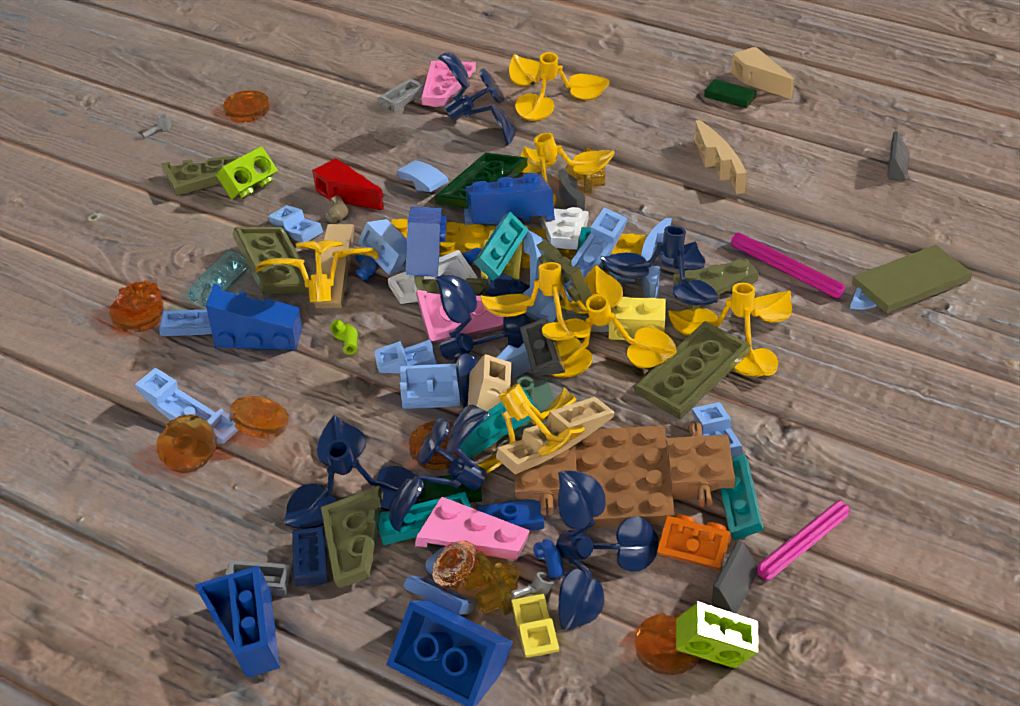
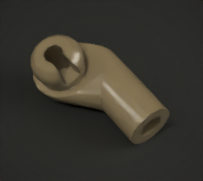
(338, 210)

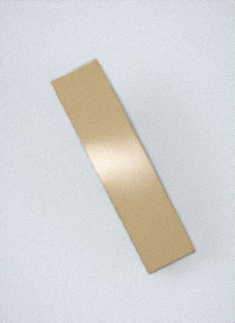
(718, 154)
(342, 233)
(524, 453)

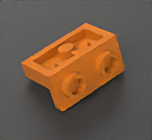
(694, 542)

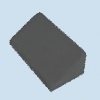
(898, 159)
(541, 351)
(734, 579)

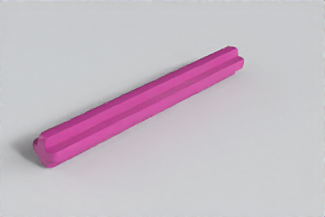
(788, 265)

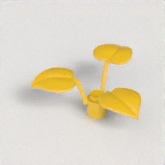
(535, 107)
(546, 156)
(549, 283)
(319, 285)
(769, 308)
(647, 348)
(519, 406)

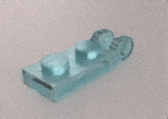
(222, 273)

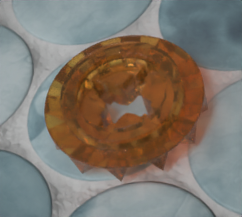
(130, 300)
(448, 560)

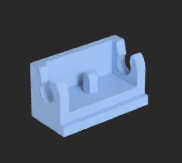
(389, 243)
(429, 386)

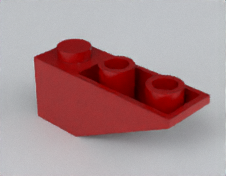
(340, 180)

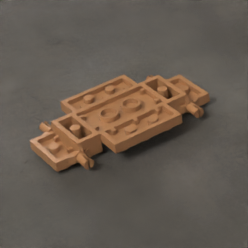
(636, 472)

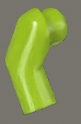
(346, 334)

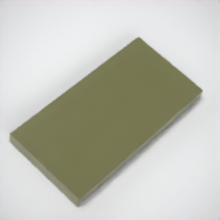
(269, 243)
(911, 278)
(693, 371)

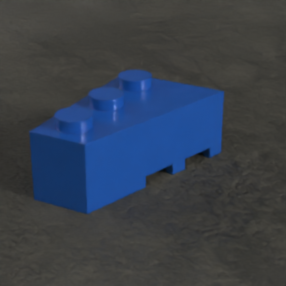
(520, 196)
(251, 323)
(245, 617)

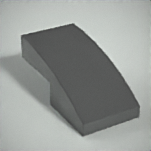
(569, 191)

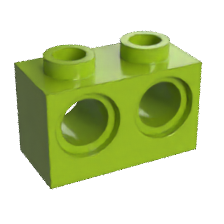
(244, 169)
(716, 635)

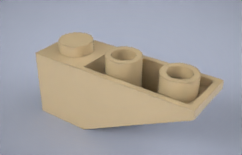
(760, 71)
(487, 382)

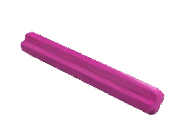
(802, 540)

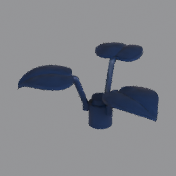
(462, 105)
(675, 255)
(458, 302)
(338, 449)
(463, 470)
(637, 546)

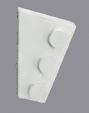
(566, 228)
(450, 264)

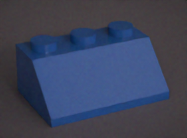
(448, 652)

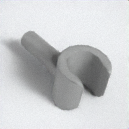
(163, 124)
(537, 587)

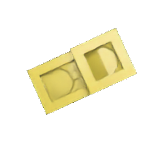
(534, 626)

